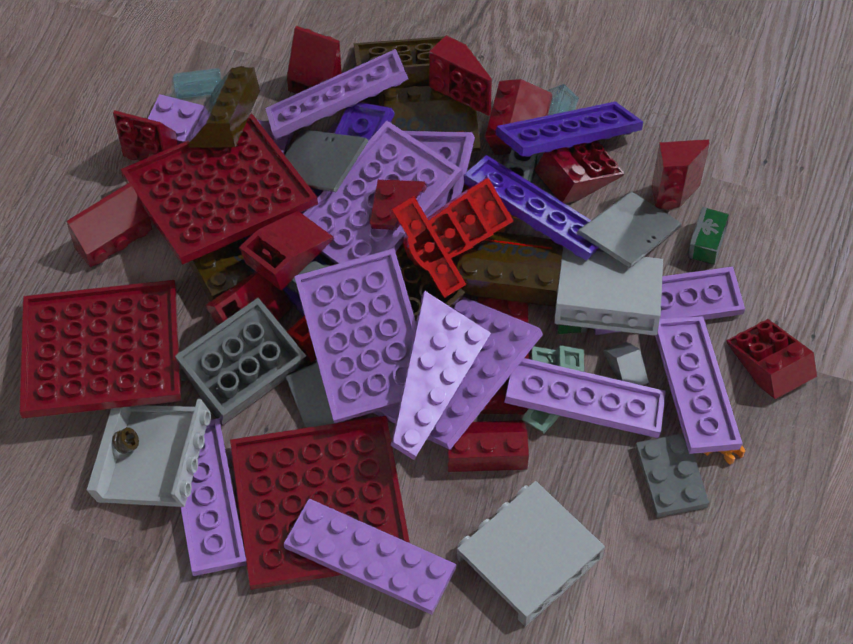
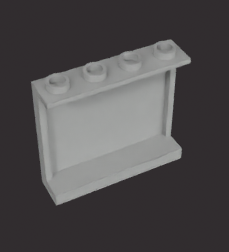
(609, 293)
(162, 463)
(531, 551)

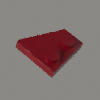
(388, 195)

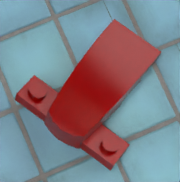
(450, 231)

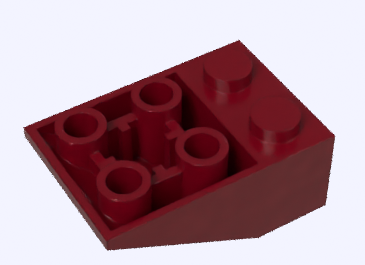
(312, 60)
(460, 75)
(142, 136)
(577, 170)
(284, 248)
(244, 293)
(774, 358)

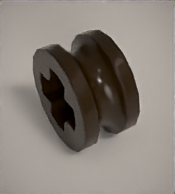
(131, 442)

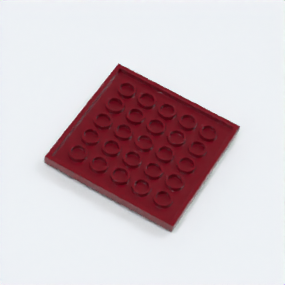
(218, 193)
(99, 349)
(334, 464)

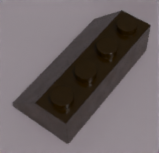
(227, 110)

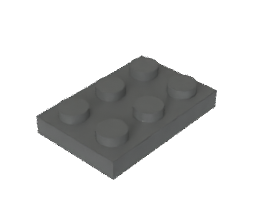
(671, 475)

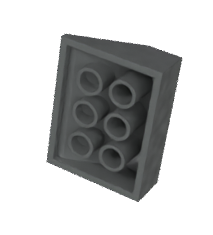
(240, 360)

